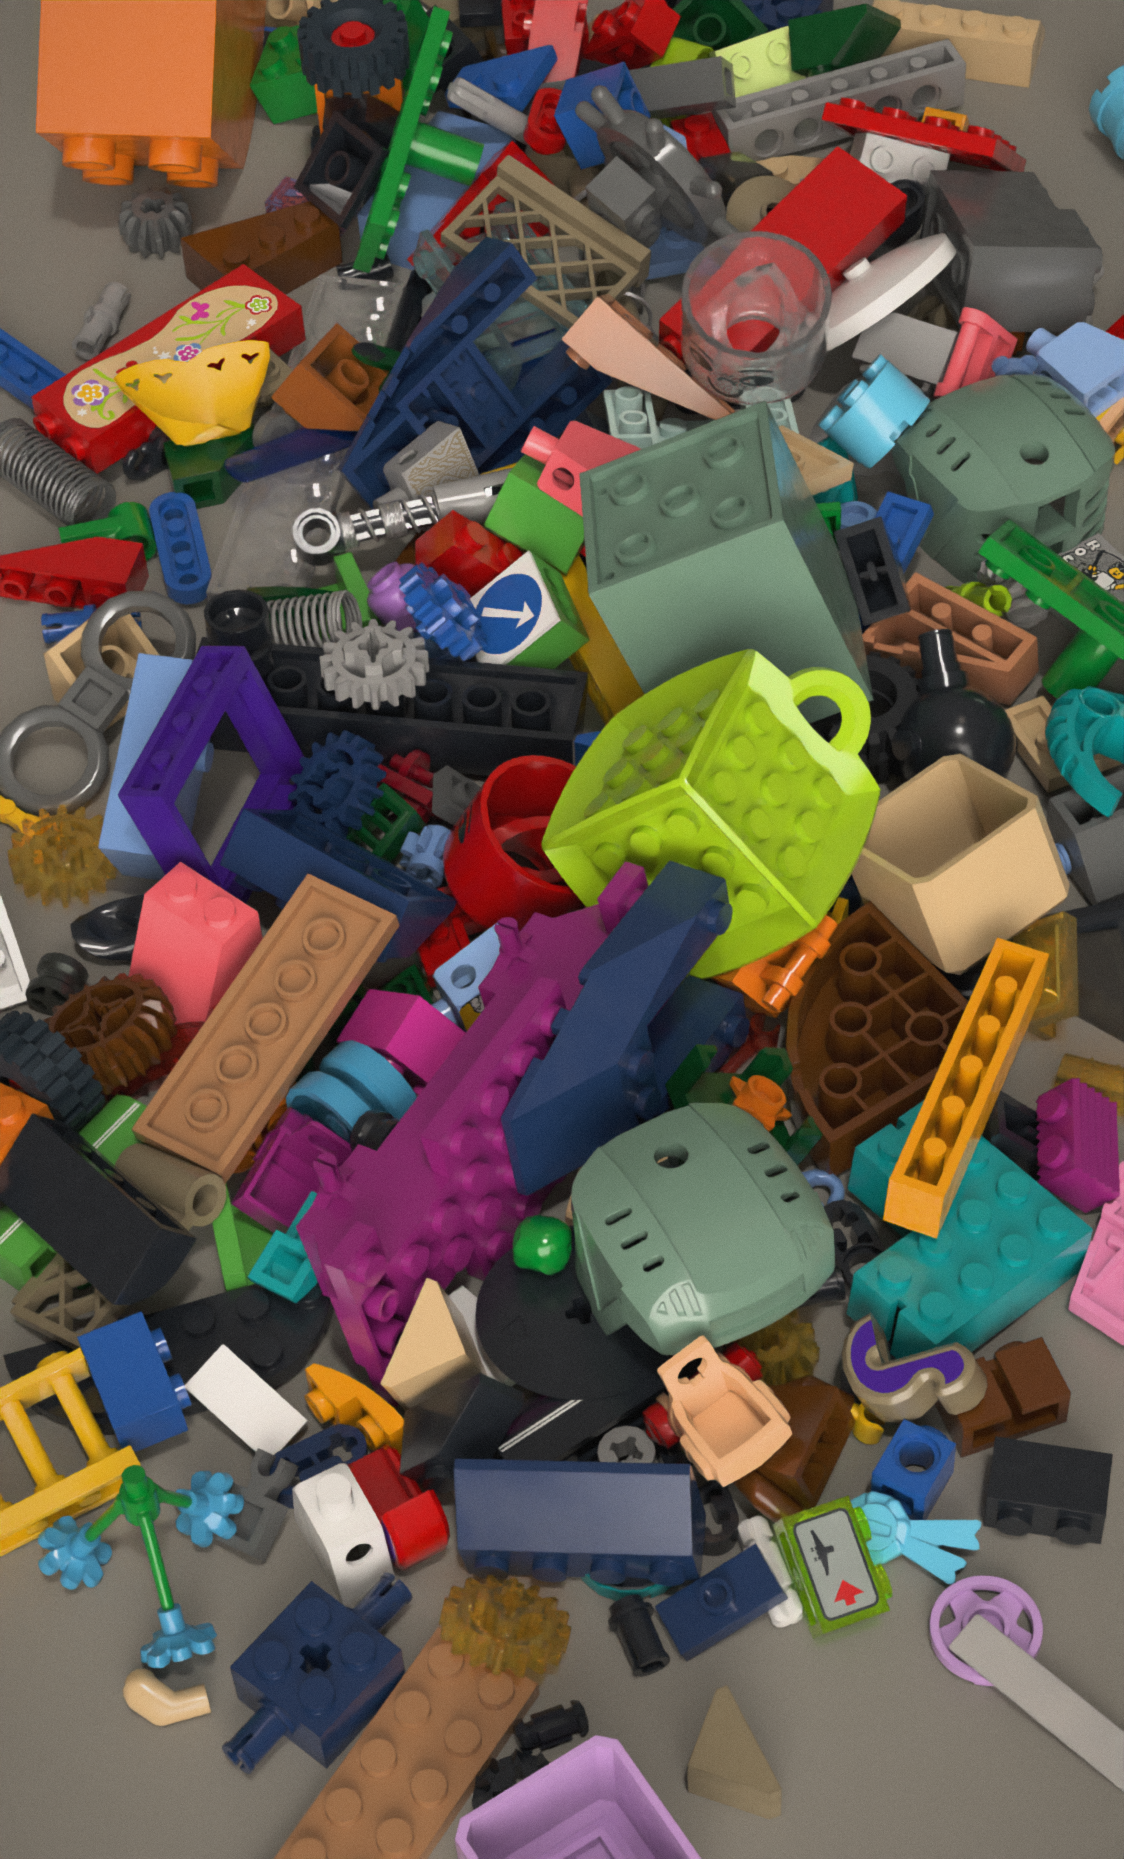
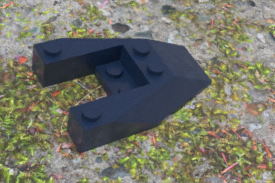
(451, 381)
(605, 1061)

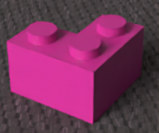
(404, 1032)

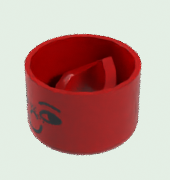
(509, 816)

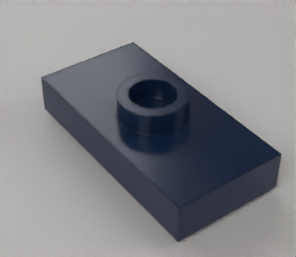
(721, 1602)

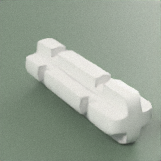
(758, 1531)

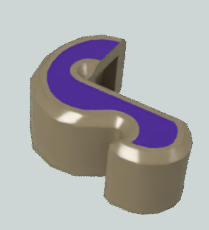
(911, 1383)

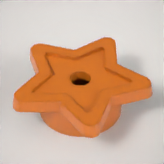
(761, 1099)

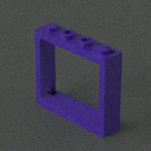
(215, 683)

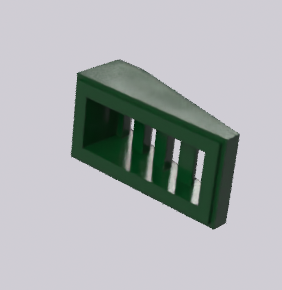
(395, 833)

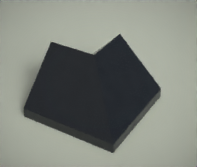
(341, 169)

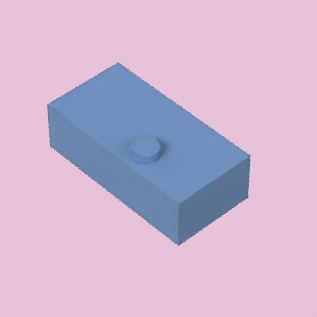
(429, 194)
(151, 691)

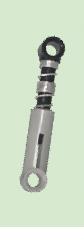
(469, 497)

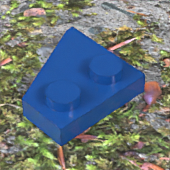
(511, 77)

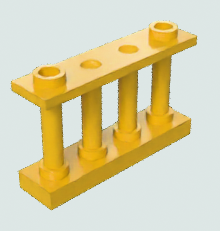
(56, 1494)

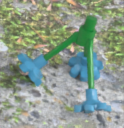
(202, 1511)

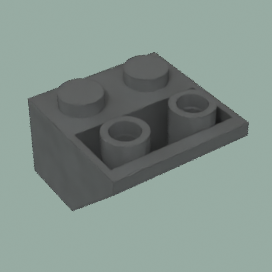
(1091, 842)

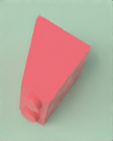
(193, 941)

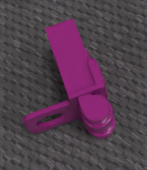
(285, 1171)

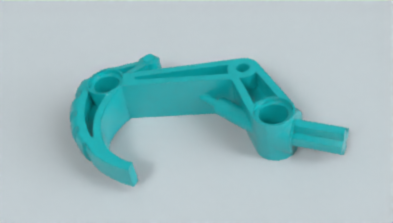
(1076, 730)

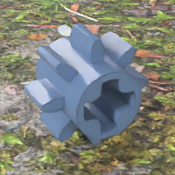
(425, 854)

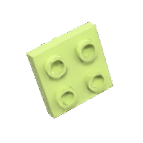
(760, 62)

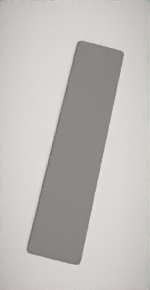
(1043, 1697)

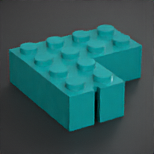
(991, 1263)

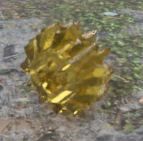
(784, 1349)

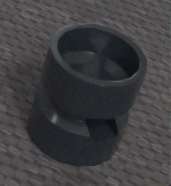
(241, 620)

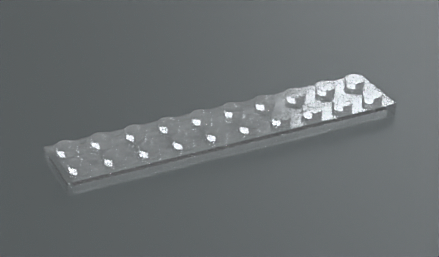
(260, 536)

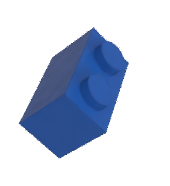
(133, 1381)

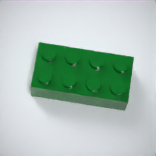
(279, 75)

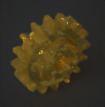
(39, 851)
(505, 1626)

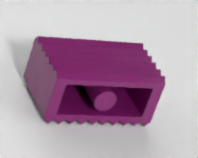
(1078, 1145)

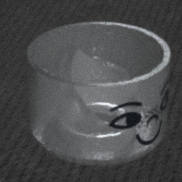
(762, 280)

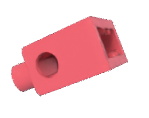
(565, 458)

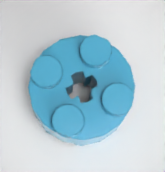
(874, 412)

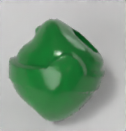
(542, 1244)

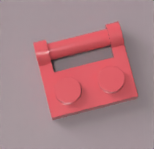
(976, 347)

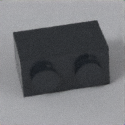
(1048, 1491)

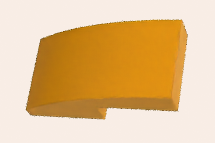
(349, 1402)

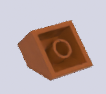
(330, 385)

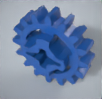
(443, 611)

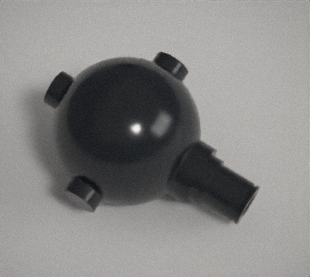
(951, 716)

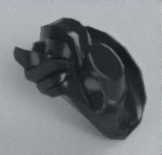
(110, 929)

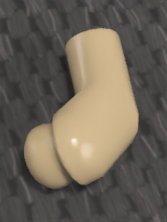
(160, 1703)

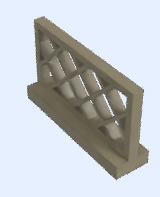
(573, 224)

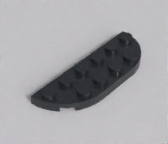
(250, 1321)

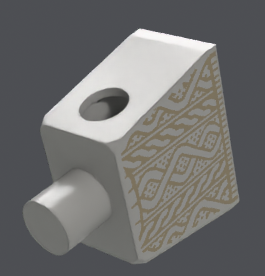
(429, 460)

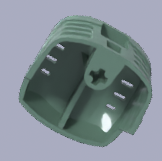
(996, 430)
(721, 1214)

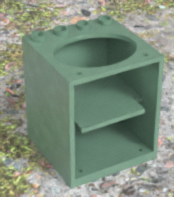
(716, 554)

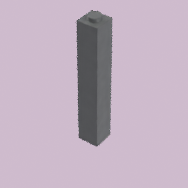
(677, 88)

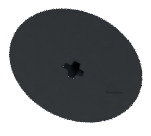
(552, 1339)

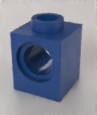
(915, 1490)

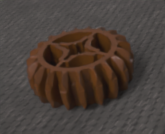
(117, 1027)

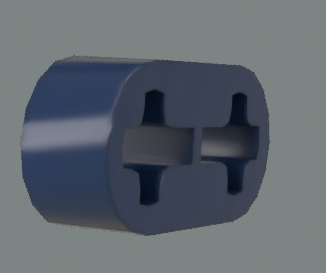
(316, 1454)

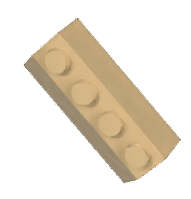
(991, 45)

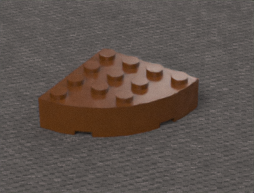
(866, 1035)

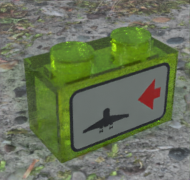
(833, 1566)

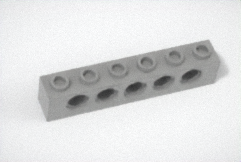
(791, 114)

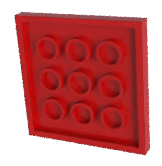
(975, 147)

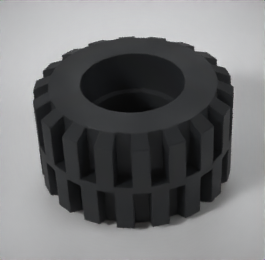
(893, 692)

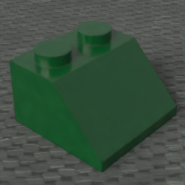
(839, 38)

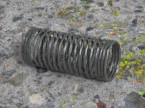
(74, 495)

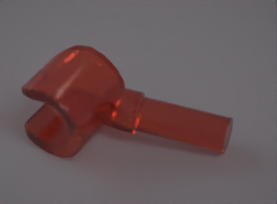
(755, 1042)

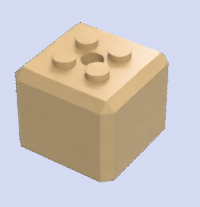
(960, 862)

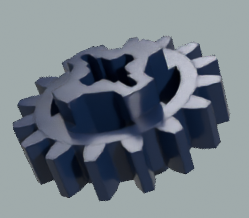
(338, 785)

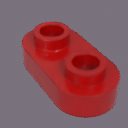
(541, 127)

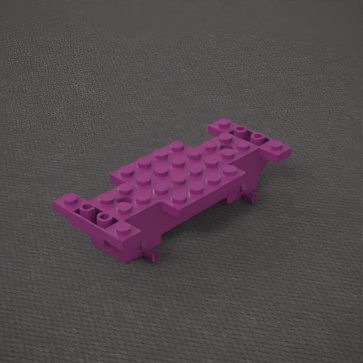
(443, 1177)

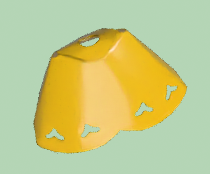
(197, 399)

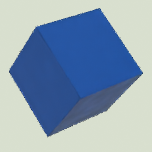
(578, 134)

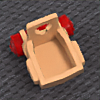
(719, 1413)

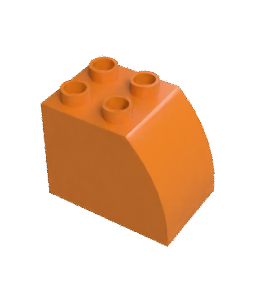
(149, 86)

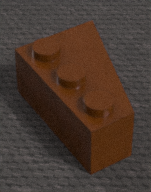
(280, 246)

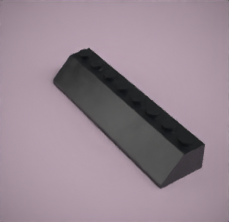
(462, 717)

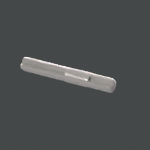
(487, 108)

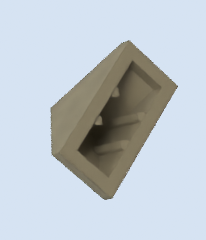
(730, 1763)

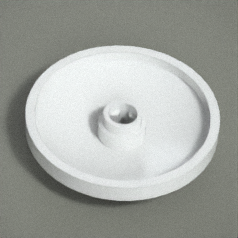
(884, 284)

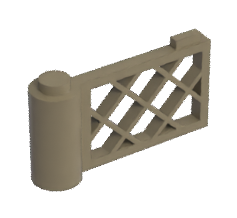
(179, 1187)

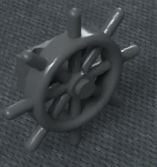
(650, 178)

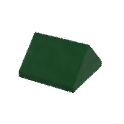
(716, 22)

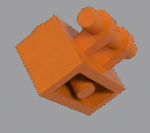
(776, 978)

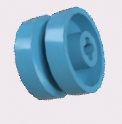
(347, 1086)

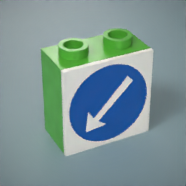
(528, 616)

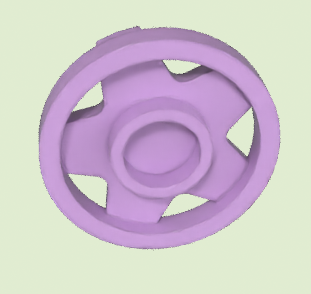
(1000, 1612)

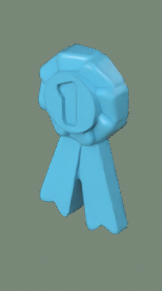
(916, 1539)

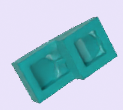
(284, 1262)

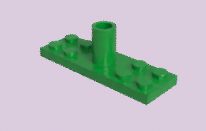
(416, 145)
(1059, 585)

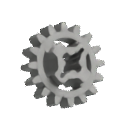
(374, 664)

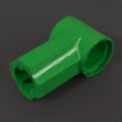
(125, 522)

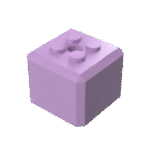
(576, 1808)

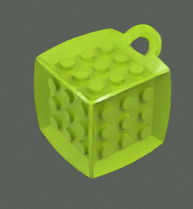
(729, 784)

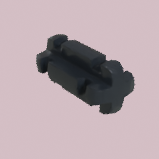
(551, 1727)

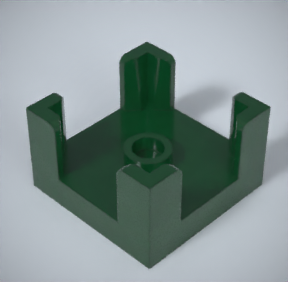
(694, 1085)

